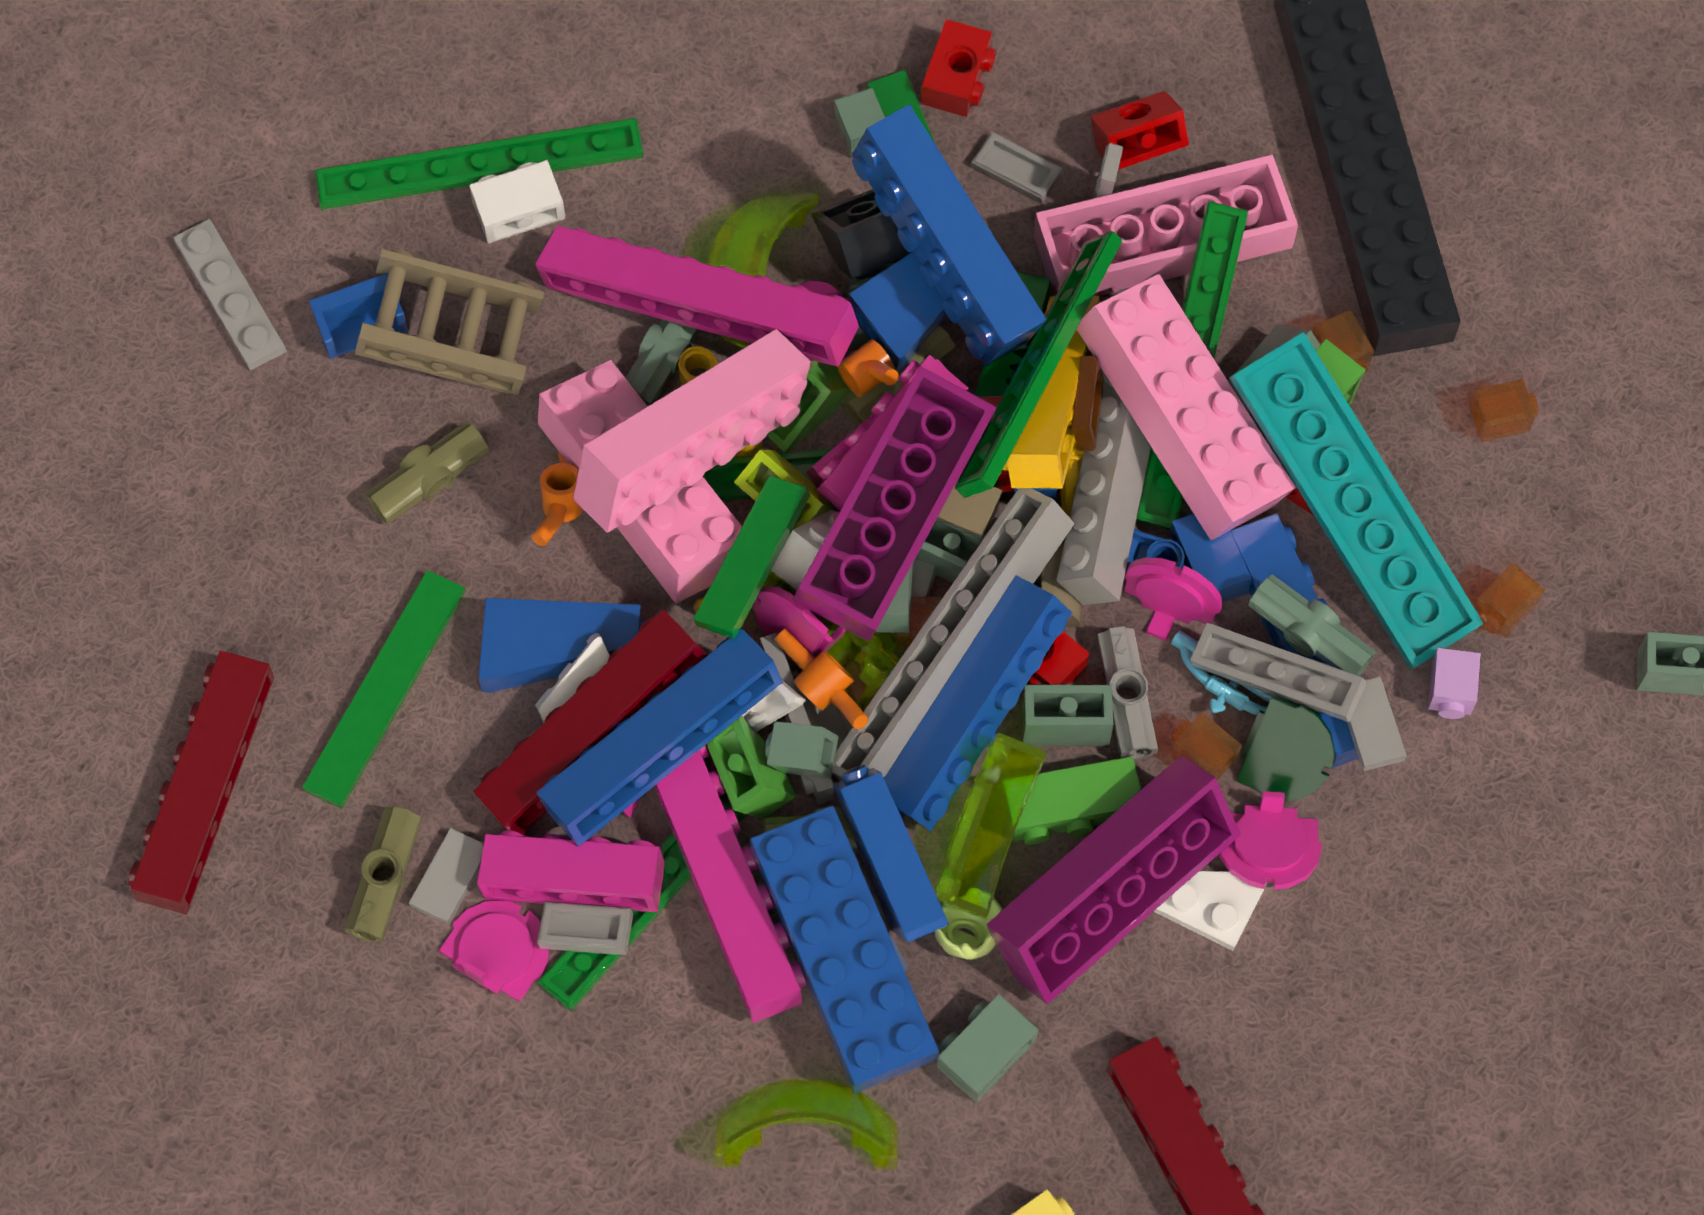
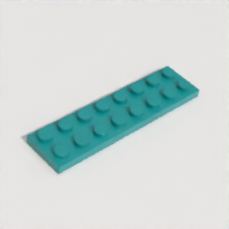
(1356, 500)

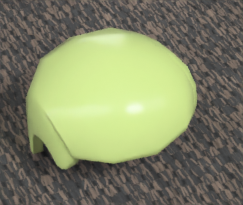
(963, 944)

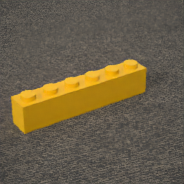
(1048, 439)

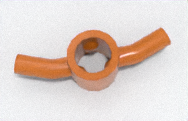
(867, 369)
(557, 495)
(822, 679)

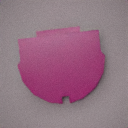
(1171, 594)
(778, 611)
(1272, 845)
(497, 947)

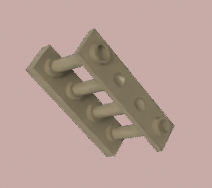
(422, 351)

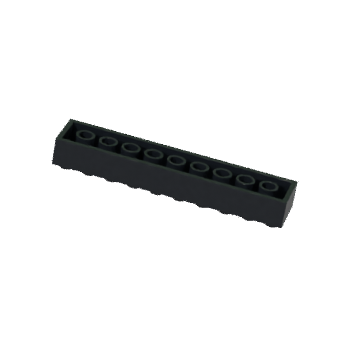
(1369, 174)

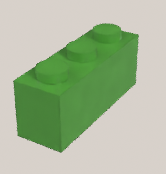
(1076, 799)

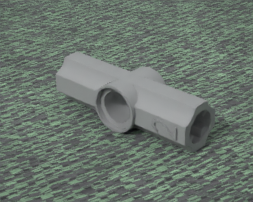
(1123, 670)

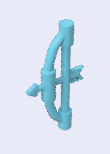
(1215, 685)

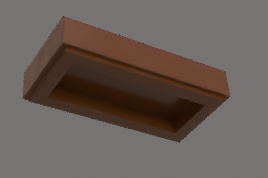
(1087, 403)

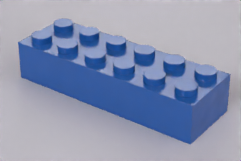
(947, 236)
(843, 949)

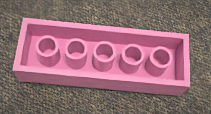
(1164, 223)
(1185, 406)
(691, 431)
(677, 540)

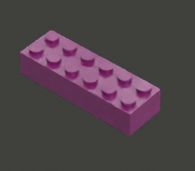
(894, 504)
(1114, 879)

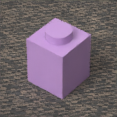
(1454, 682)

